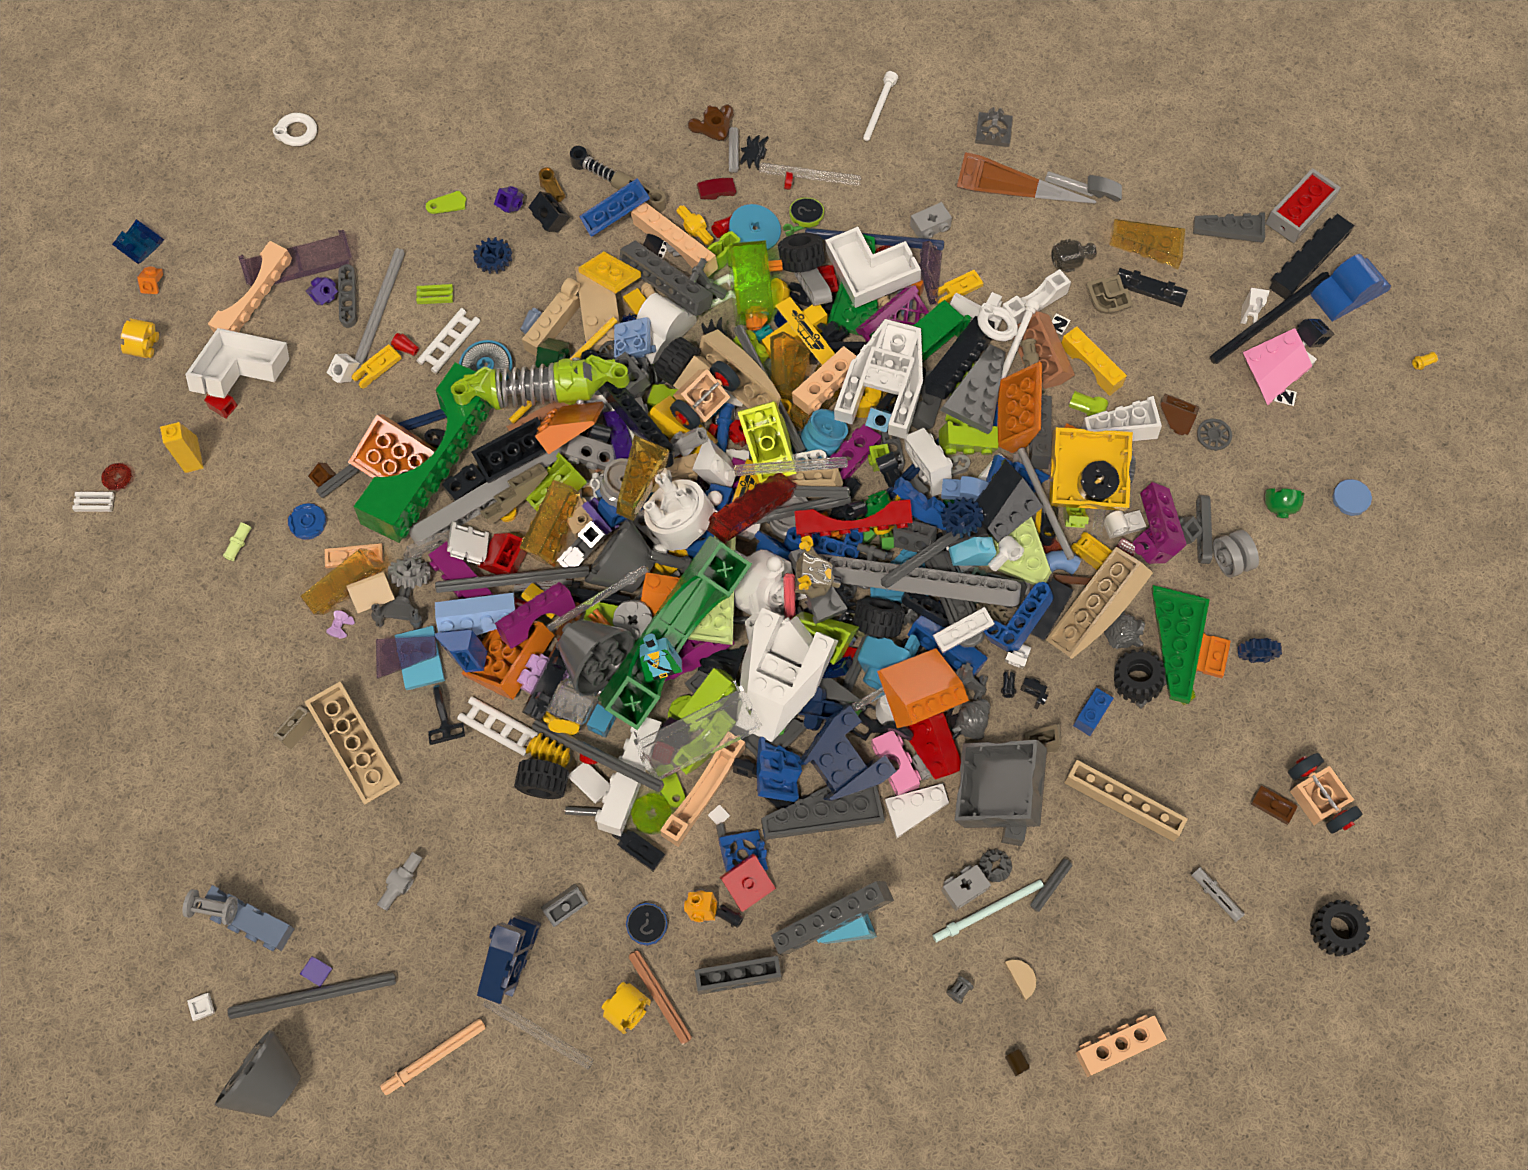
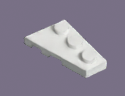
(914, 807)

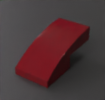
(712, 188)

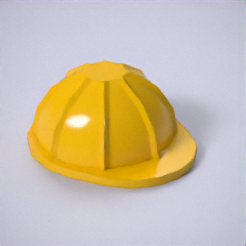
(779, 291)

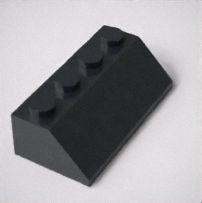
(509, 451)

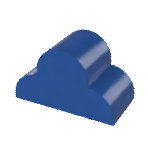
(1350, 287)

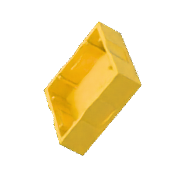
(1074, 451)

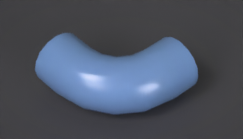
(1058, 560)

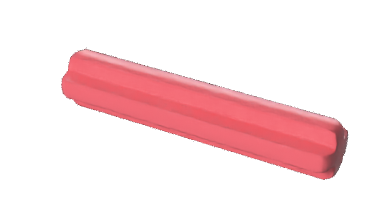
(789, 595)

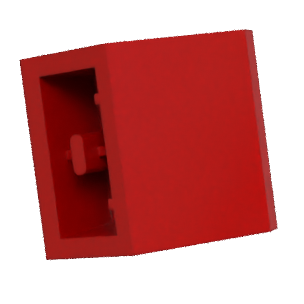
(503, 554)

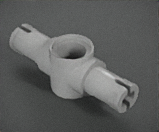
(399, 881)

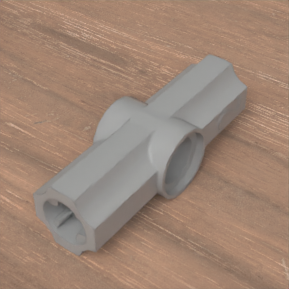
(686, 442)

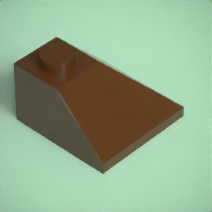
(1179, 414)

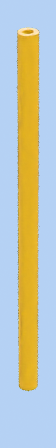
(593, 340)

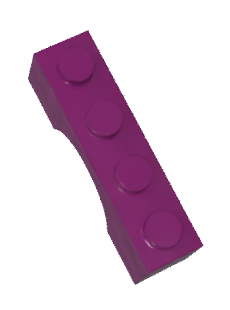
(515, 626)

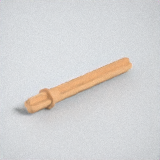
(432, 1057)

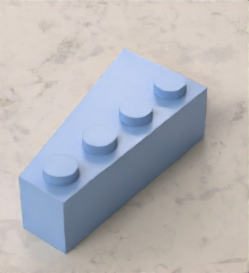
(473, 613)

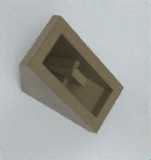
(1048, 736)

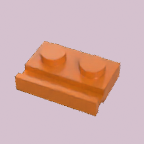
(1213, 656)

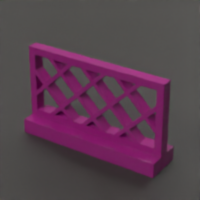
(890, 309)

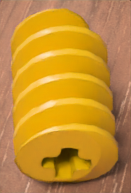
(548, 751)

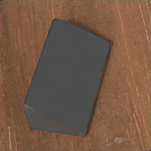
(564, 905)

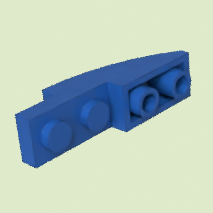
(921, 508)

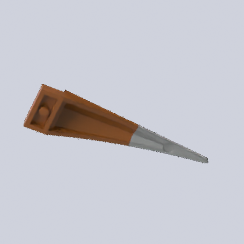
(991, 177)

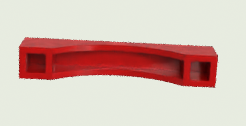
(894, 514)

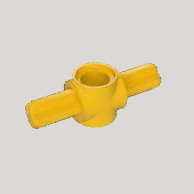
(694, 225)

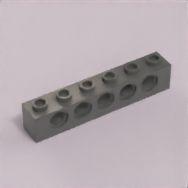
(667, 278)
(832, 917)

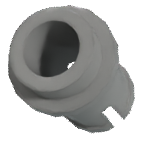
(920, 767)

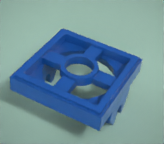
(772, 545)
(753, 837)

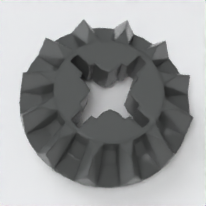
(999, 874)

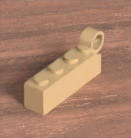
(554, 316)

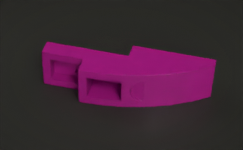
(693, 651)

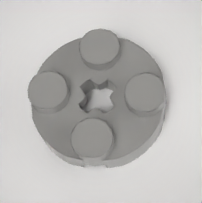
(632, 608)

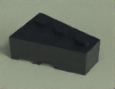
(1061, 595)

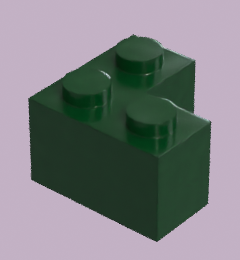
(551, 352)

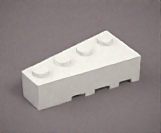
(1139, 418)

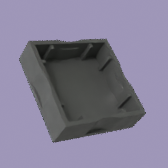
(1001, 784)

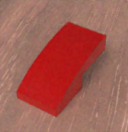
(829, 276)

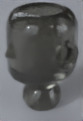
(1071, 254)

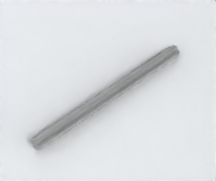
(379, 306)

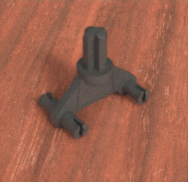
(700, 277)
(873, 554)
(397, 609)
(966, 676)

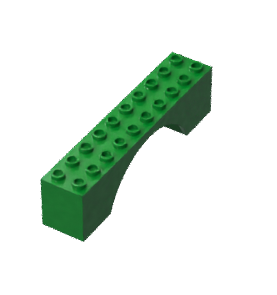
(396, 501)
(702, 586)

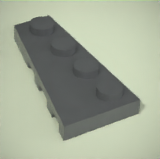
(1243, 227)
(823, 606)

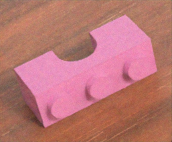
(905, 778)

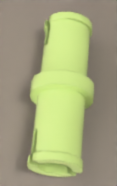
(237, 541)

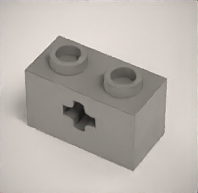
(931, 221)
(977, 885)

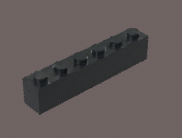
(1311, 257)
(957, 360)

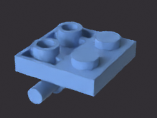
(633, 338)

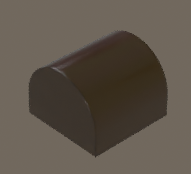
(1017, 1062)

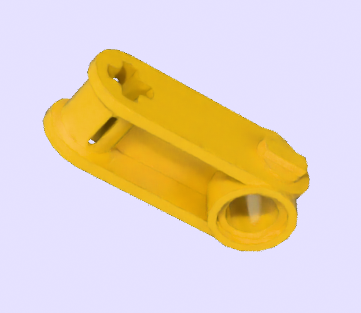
(1091, 550)

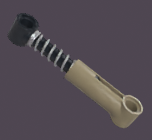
(618, 179)

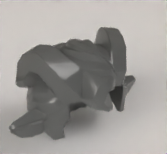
(1125, 632)
(973, 719)

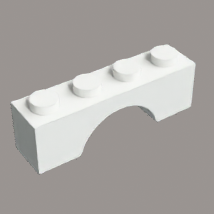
(1050, 290)

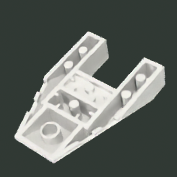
(888, 364)
(775, 685)

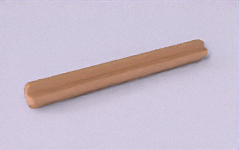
(660, 997)

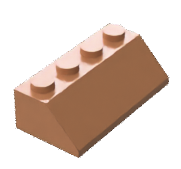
(1055, 364)

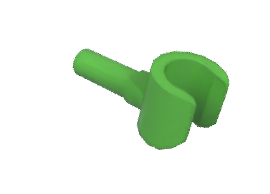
(792, 229)

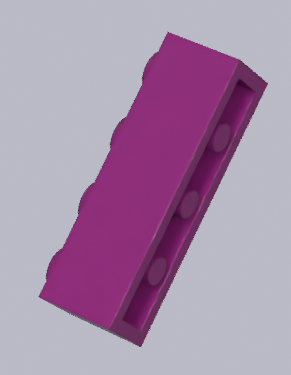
(454, 568)

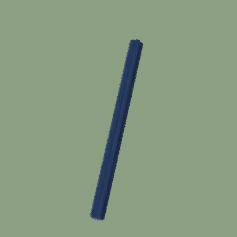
(880, 239)

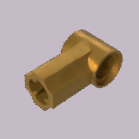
(550, 185)

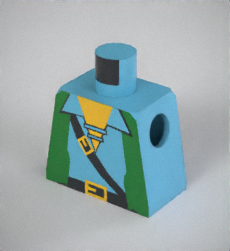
(659, 658)

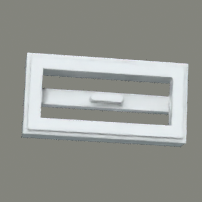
(93, 508)

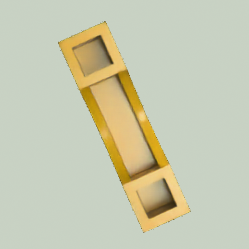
(1107, 373)

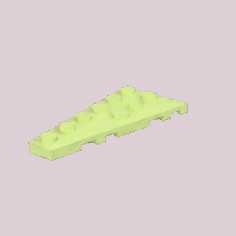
(718, 623)

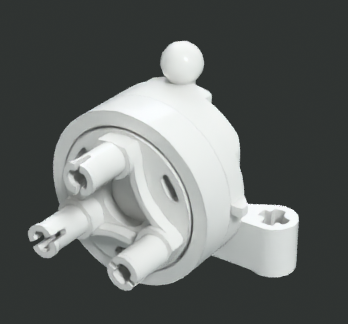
(679, 512)
(762, 586)

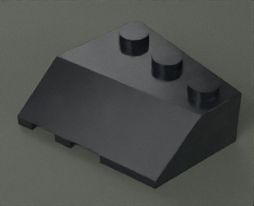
(1006, 502)

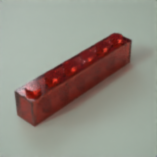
(751, 507)

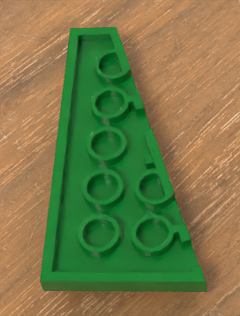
(843, 310)
(1180, 631)

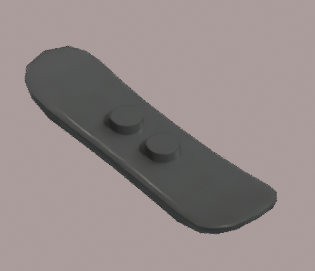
(954, 608)

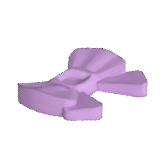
(339, 618)

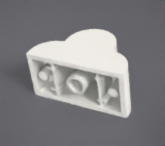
(666, 322)

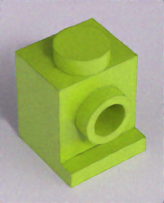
(875, 452)

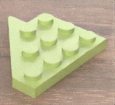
(1033, 564)

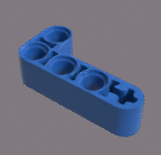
(822, 543)
(1038, 597)

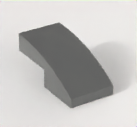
(1103, 186)

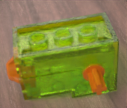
(751, 283)

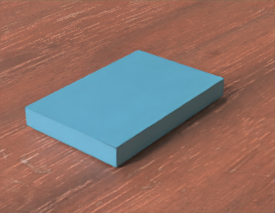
(426, 672)

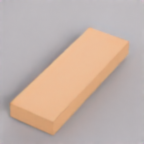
(336, 556)

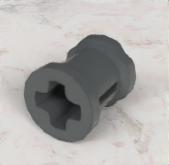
(959, 990)

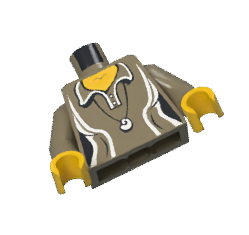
(813, 572)

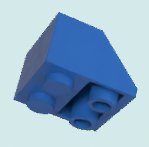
(464, 649)

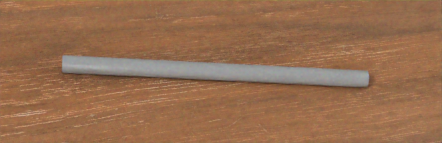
(1046, 505)

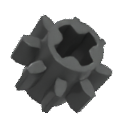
(910, 616)

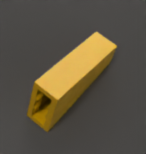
(814, 314)
(668, 424)
(183, 446)

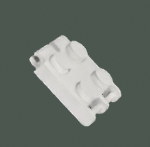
(466, 544)

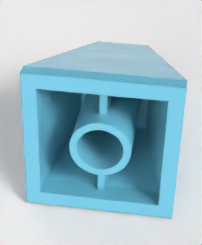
(856, 930)

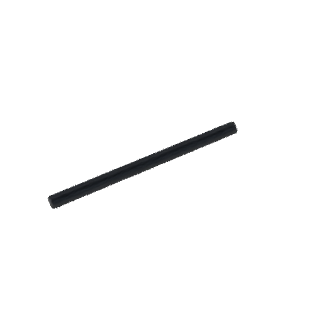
(1267, 319)

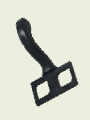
(445, 727)
(876, 727)

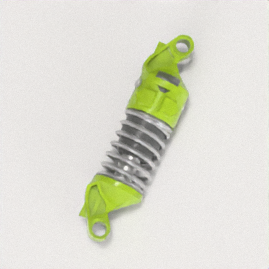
(561, 382)

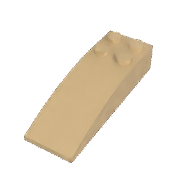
(597, 308)
(754, 385)
(1100, 603)
(352, 742)

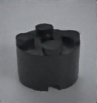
(1098, 492)

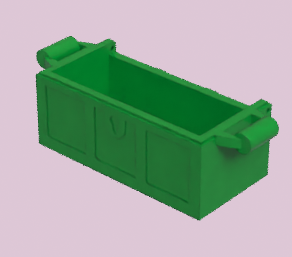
(939, 327)

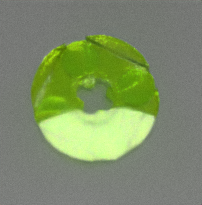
(647, 803)

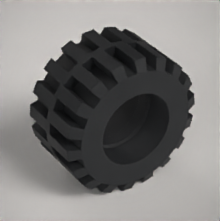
(801, 252)
(675, 359)
(879, 617)
(1139, 662)
(541, 779)
(1354, 920)

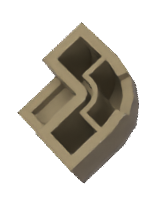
(1109, 295)

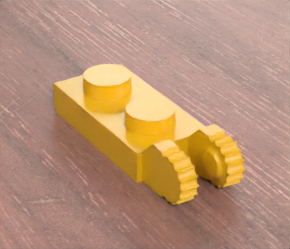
(962, 285)
(376, 366)

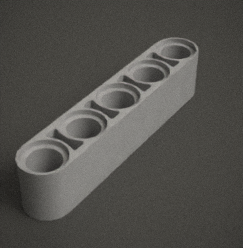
(814, 286)

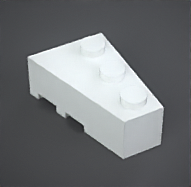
(929, 459)

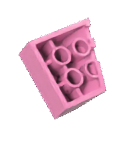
(1278, 363)

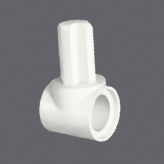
(1009, 549)

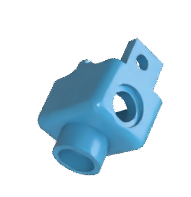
(881, 653)

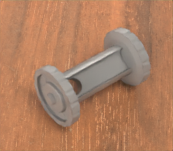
(226, 910)

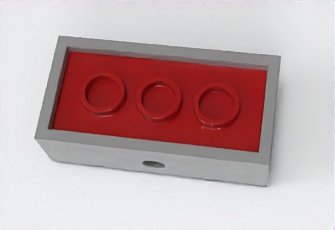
(1303, 205)

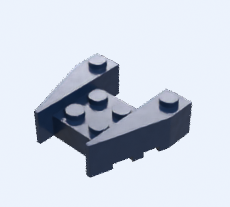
(839, 761)
(507, 957)

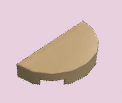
(1022, 976)

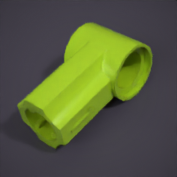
(1088, 404)

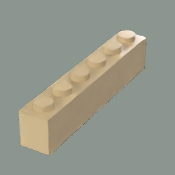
(1126, 801)

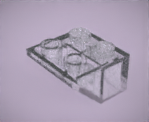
(571, 705)

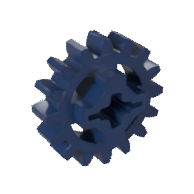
(489, 255)
(962, 517)
(1259, 650)

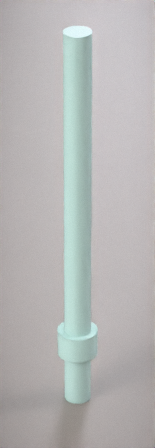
(953, 928)

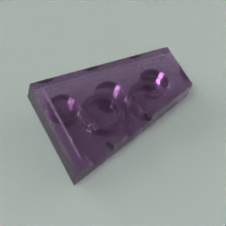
(401, 653)

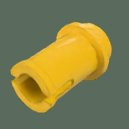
(1420, 362)

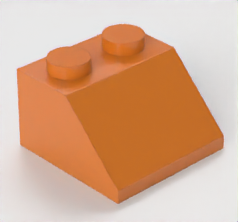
(656, 590)

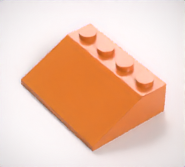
(1019, 408)
(566, 423)
(389, 449)
(506, 664)
(921, 688)

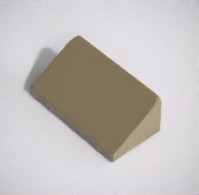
(295, 727)

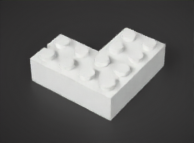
(868, 274)
(232, 355)

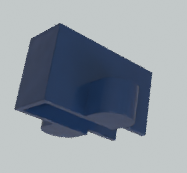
(818, 710)

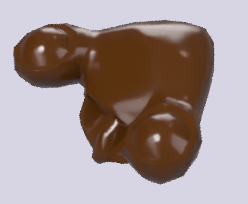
(715, 122)

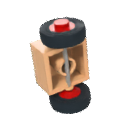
(704, 394)
(1323, 794)

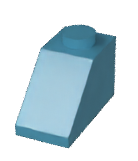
(973, 552)

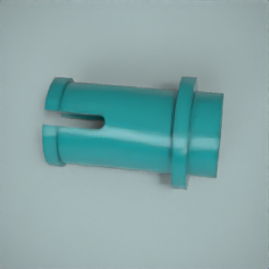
(763, 332)

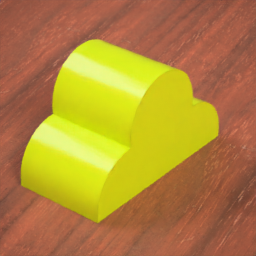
(766, 435)

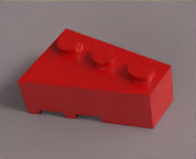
(935, 746)

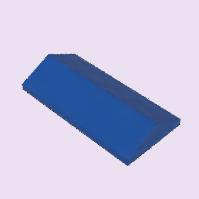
(614, 207)

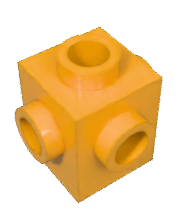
(701, 906)

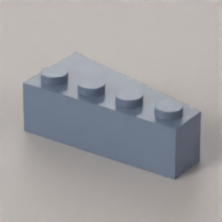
(254, 922)

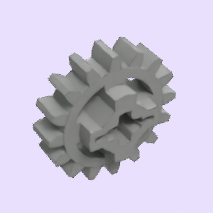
(409, 573)

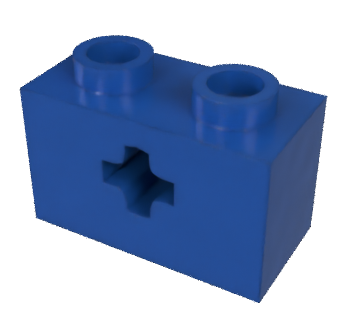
(1093, 712)

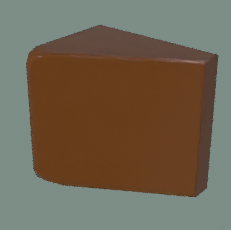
(321, 474)

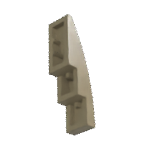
(519, 489)

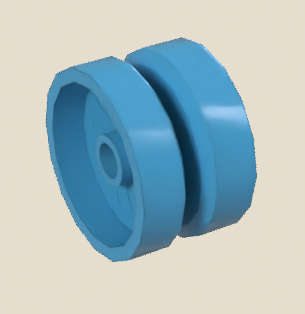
(824, 432)

